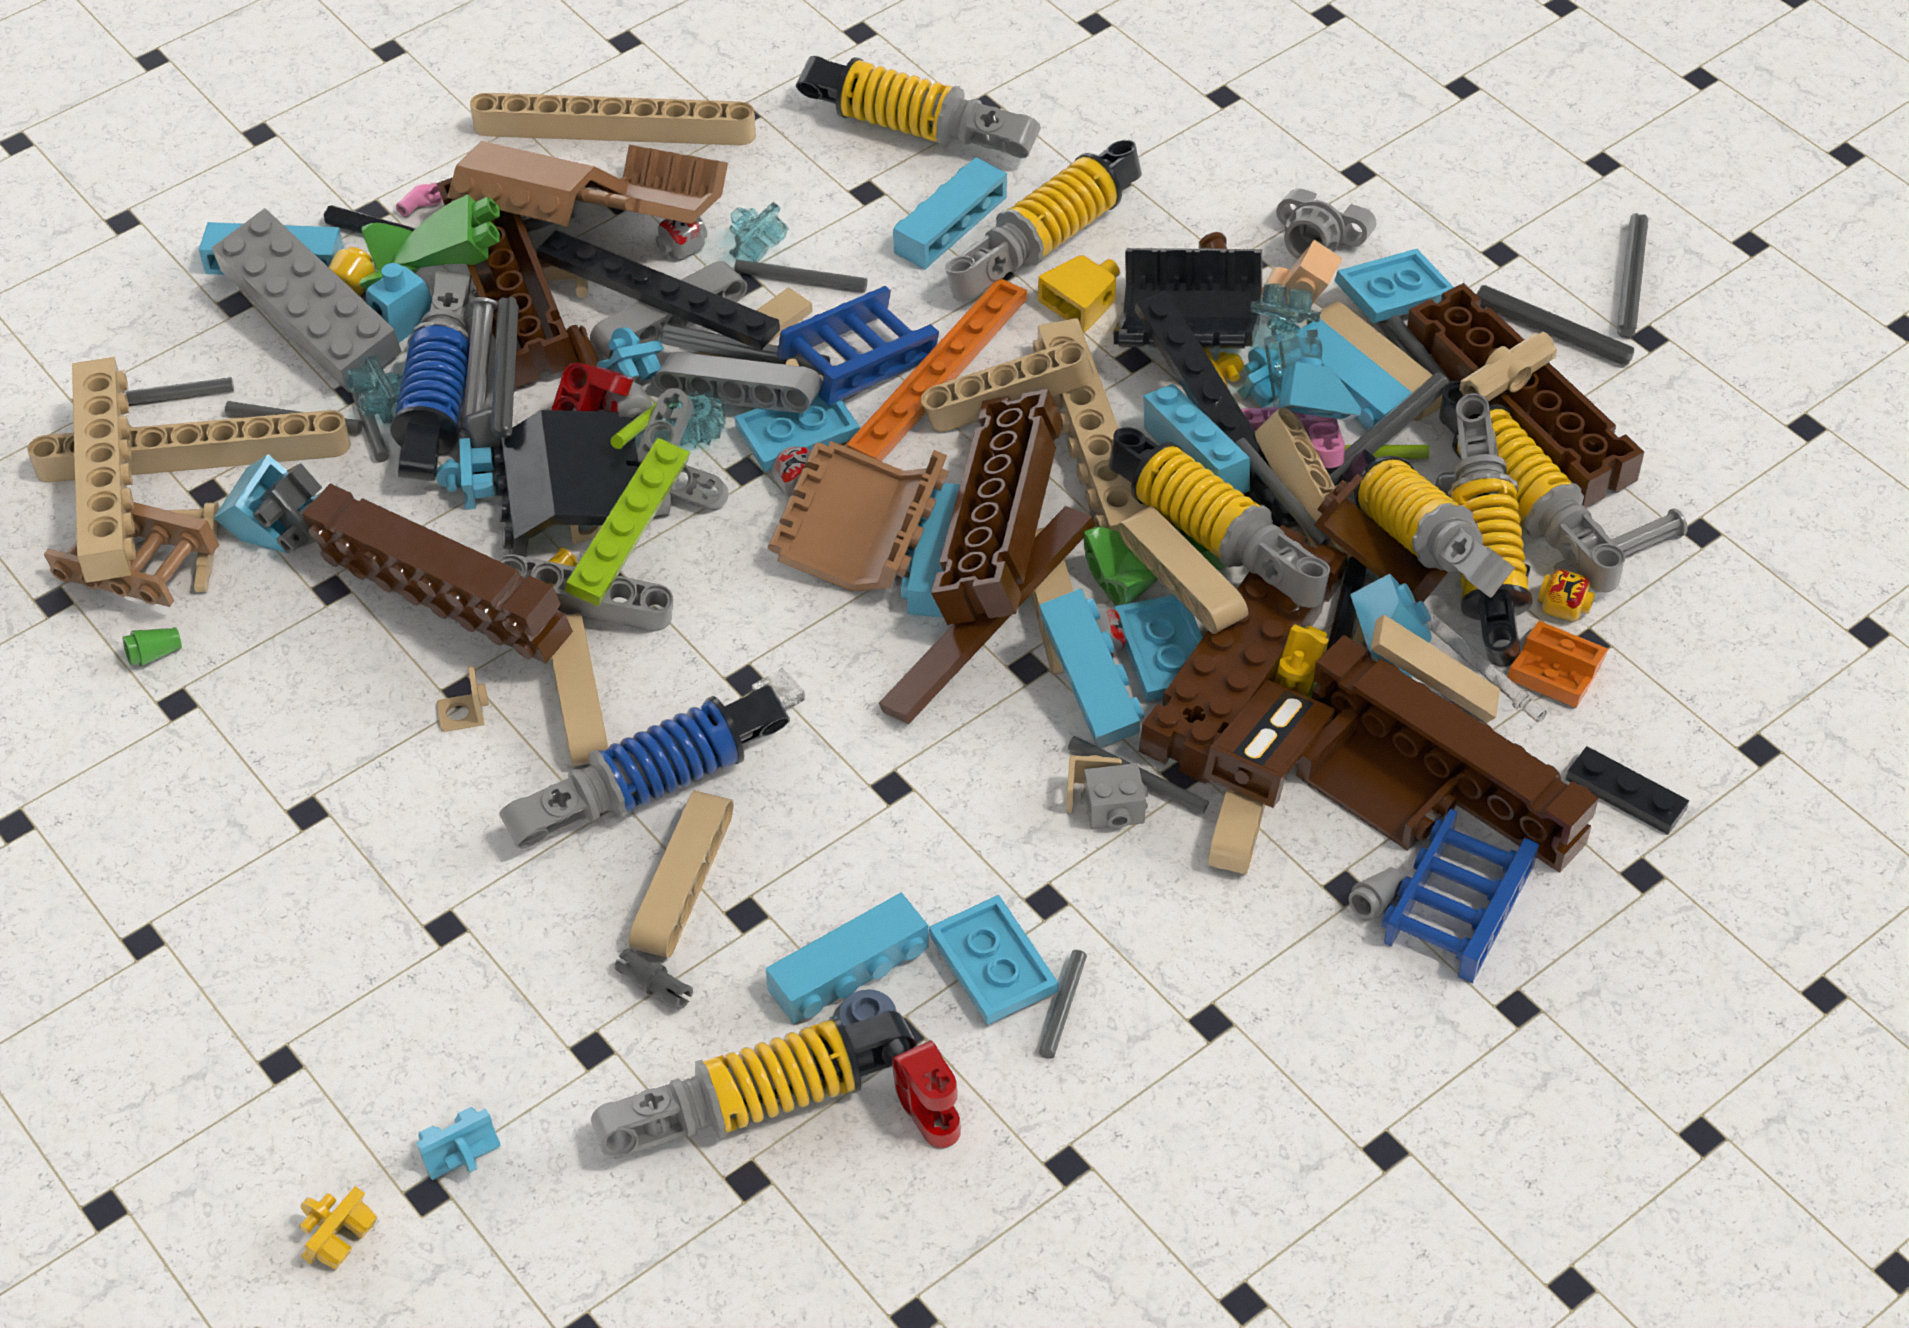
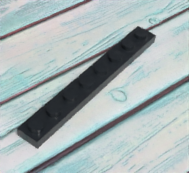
(658, 290)
(1205, 387)

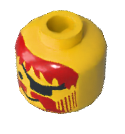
(1566, 595)

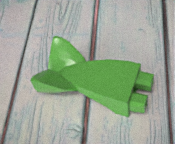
(449, 236)
(1119, 570)

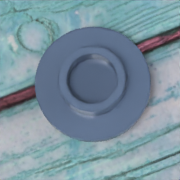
(864, 1005)

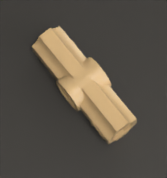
(1511, 367)

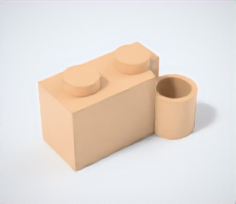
(1310, 272)

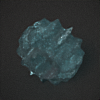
(705, 421)

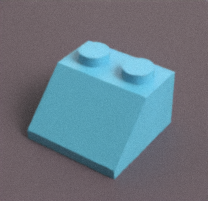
(1316, 391)
(244, 499)
(1394, 601)

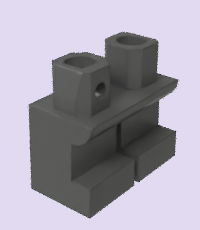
(281, 504)

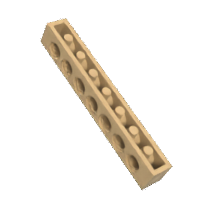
(1090, 431)
(102, 470)

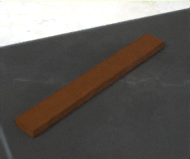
(965, 639)

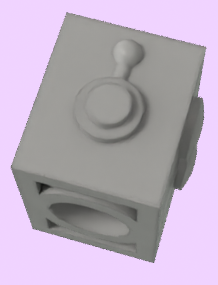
(1114, 796)

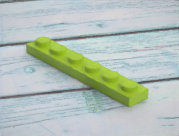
(627, 522)

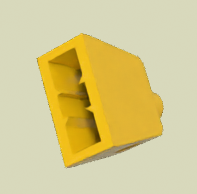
(1079, 289)

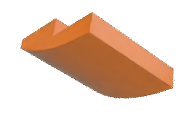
(1557, 664)

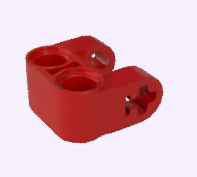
(588, 397)
(928, 1093)

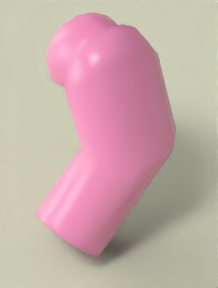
(419, 196)

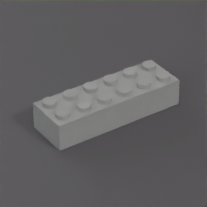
(304, 297)

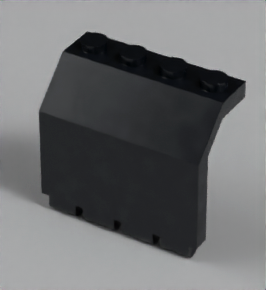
(1206, 285)
(560, 472)

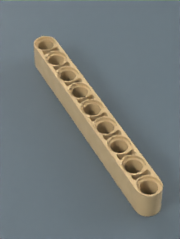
(613, 118)
(207, 444)

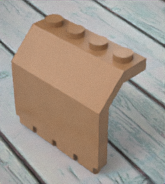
(528, 181)
(664, 185)
(855, 517)

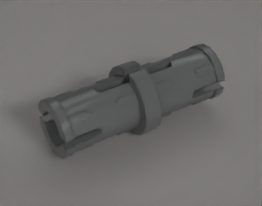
(654, 978)

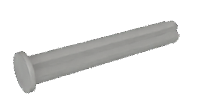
(478, 354)
(1644, 536)

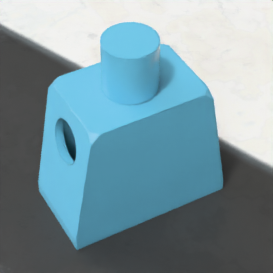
(399, 299)

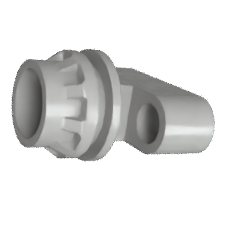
(1321, 222)

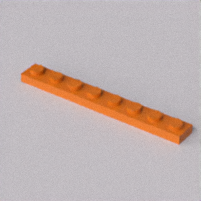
(941, 365)

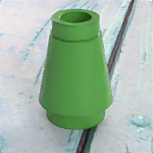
(150, 644)

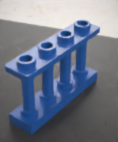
(859, 369)
(1485, 922)

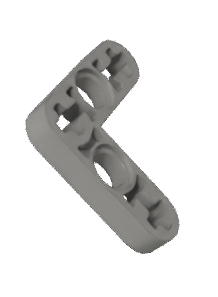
(695, 476)

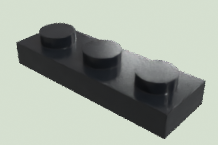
(1628, 790)

